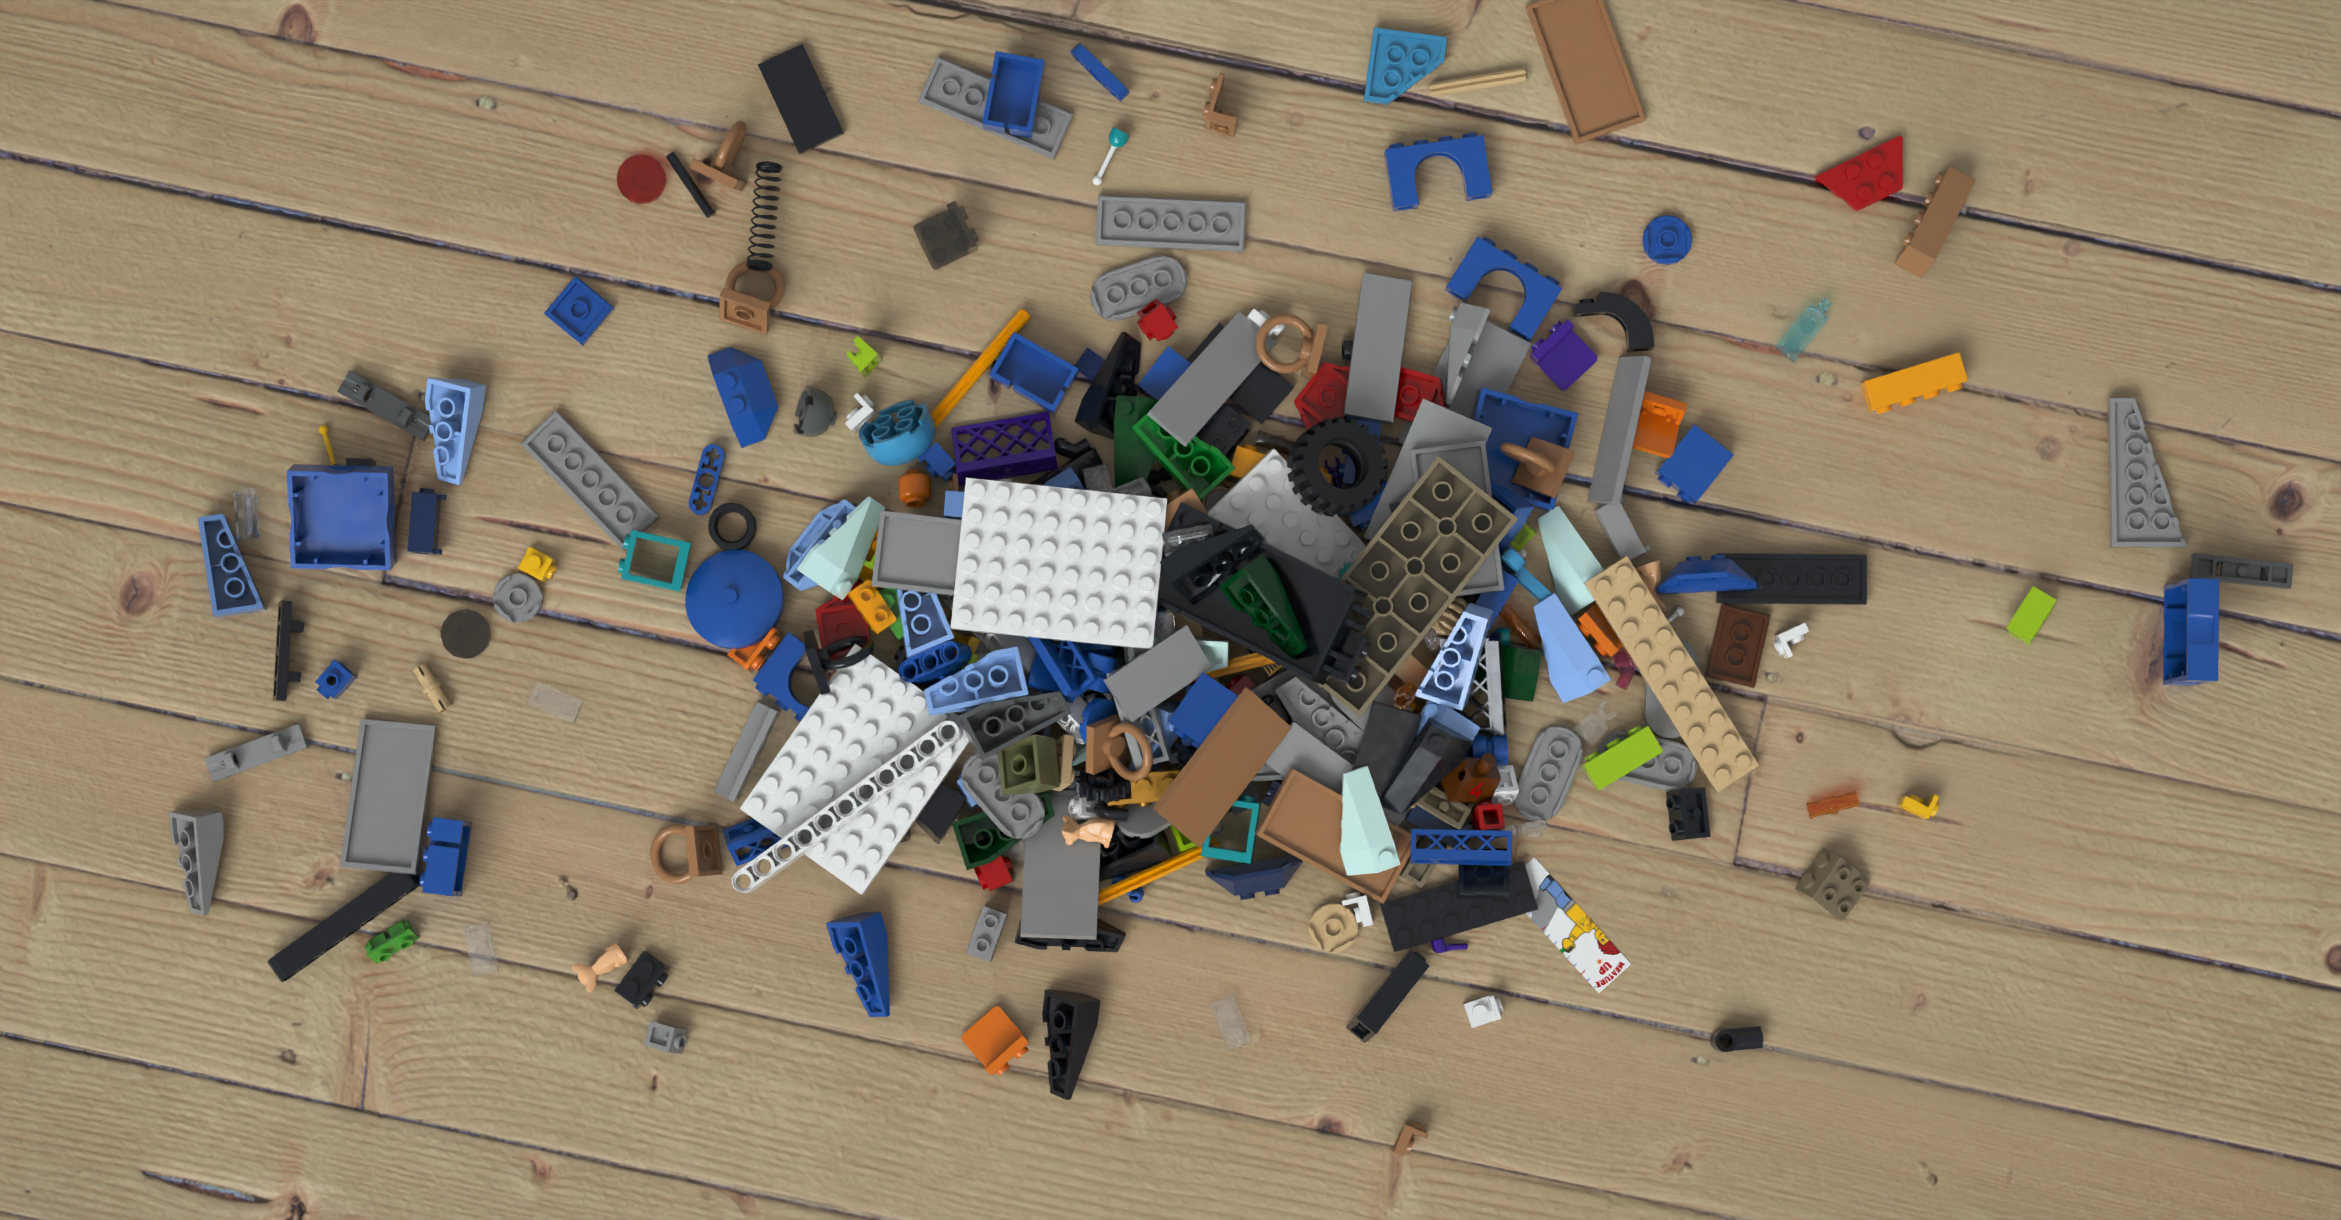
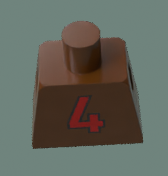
(1472, 780)

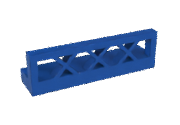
(1060, 670)
(748, 835)
(1461, 857)

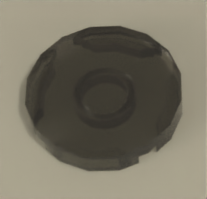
(465, 634)

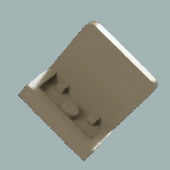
(1833, 884)

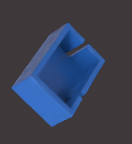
(1015, 96)
(1034, 373)
(445, 856)

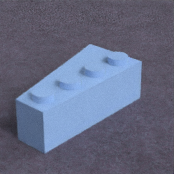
(922, 622)
(1456, 665)

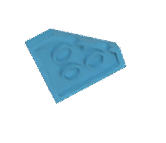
(1400, 62)

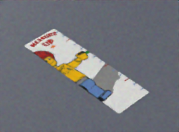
(1573, 930)

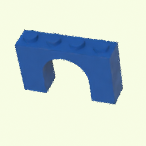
(1466, 152)
(1486, 258)
(777, 675)

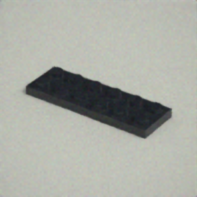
(1800, 579)
(1441, 913)

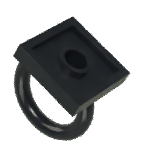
(821, 658)

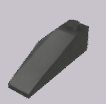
(1004, 722)

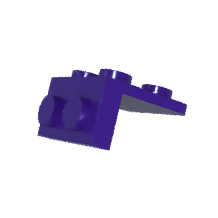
(1563, 355)

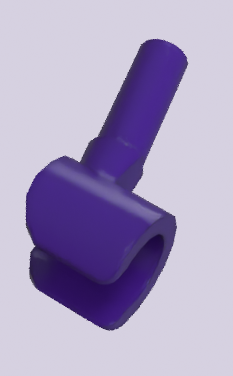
(1334, 472)
(1440, 946)

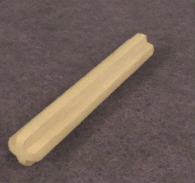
(1477, 82)

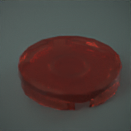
(641, 179)

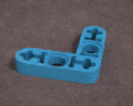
(1513, 564)

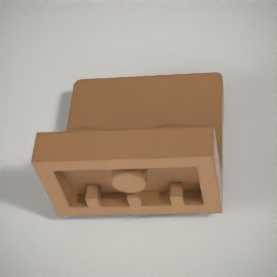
(1221, 121)

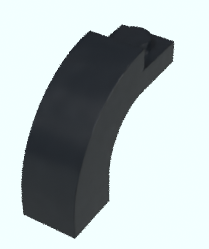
(1626, 312)

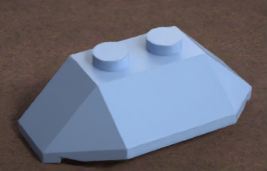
(815, 533)

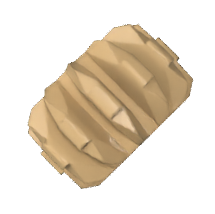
(1450, 617)

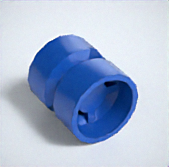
(1101, 665)
(1494, 745)

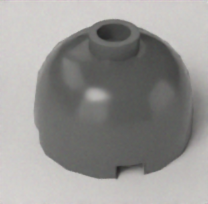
(814, 413)

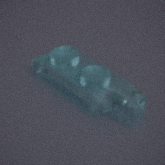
(1803, 330)

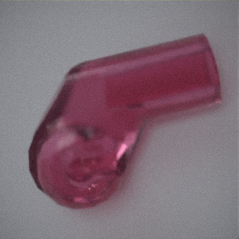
(1625, 668)

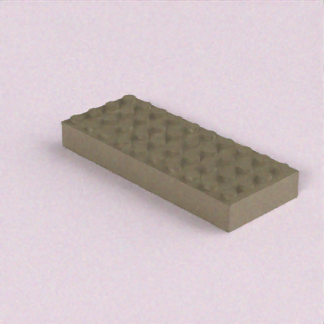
(1417, 571)

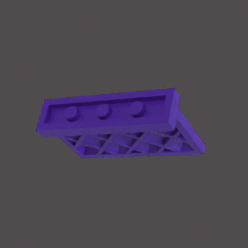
(1006, 463)

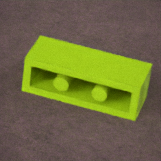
(1621, 757)

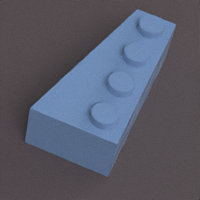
(227, 573)

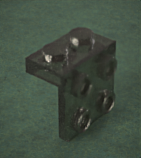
(946, 236)

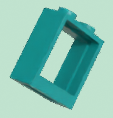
(625, 564)
(1232, 854)

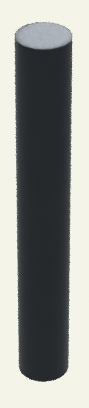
(690, 185)

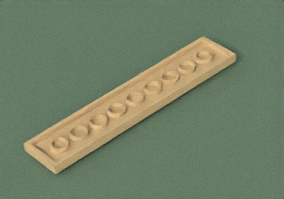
(1671, 673)

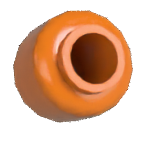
(914, 488)

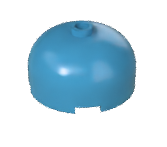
(899, 442)

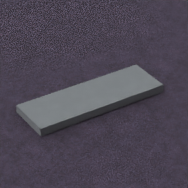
(964, 96)
(1170, 223)
(1377, 348)
(1209, 380)
(1619, 430)
(589, 479)
(1317, 761)

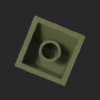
(1029, 766)

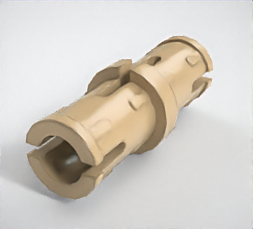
(432, 688)

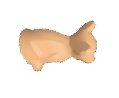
(1652, 577)
(1093, 830)
(604, 964)

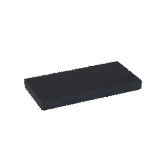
(801, 99)
(1260, 391)
(1386, 742)

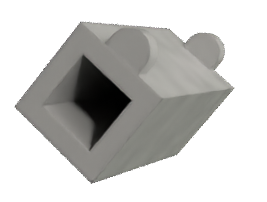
(1619, 530)

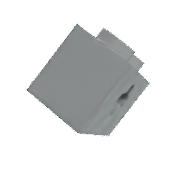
(987, 933)

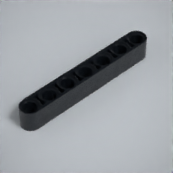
(342, 924)

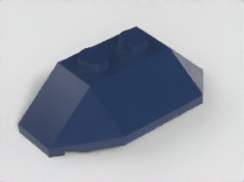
(1256, 877)

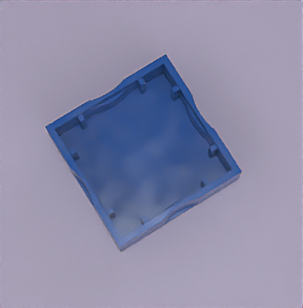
(1516, 423)
(341, 517)
(2191, 632)

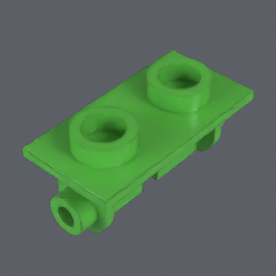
(401, 937)

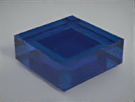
(1089, 364)

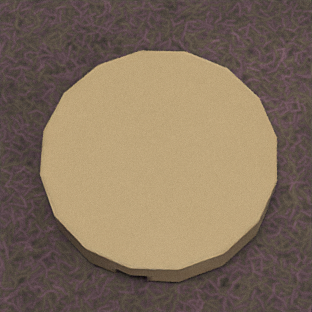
(1333, 928)

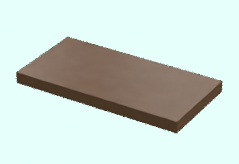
(1585, 67)
(1222, 767)
(1308, 825)

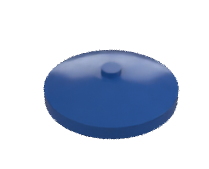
(734, 599)

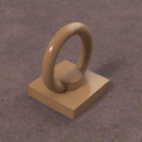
(721, 167)
(745, 309)
(1309, 350)
(1540, 466)
(1109, 748)
(701, 852)

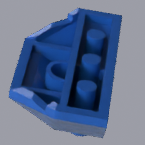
(744, 393)
(1706, 576)

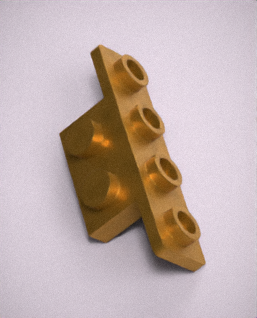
(1148, 789)

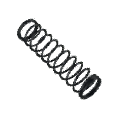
(760, 265)

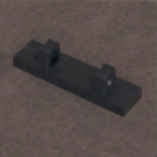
(281, 672)

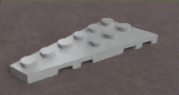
(2137, 492)
(1320, 718)

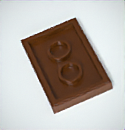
(1737, 645)

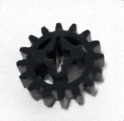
(1102, 786)

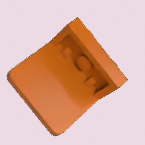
(1658, 424)
(1596, 626)
(753, 657)
(995, 1041)

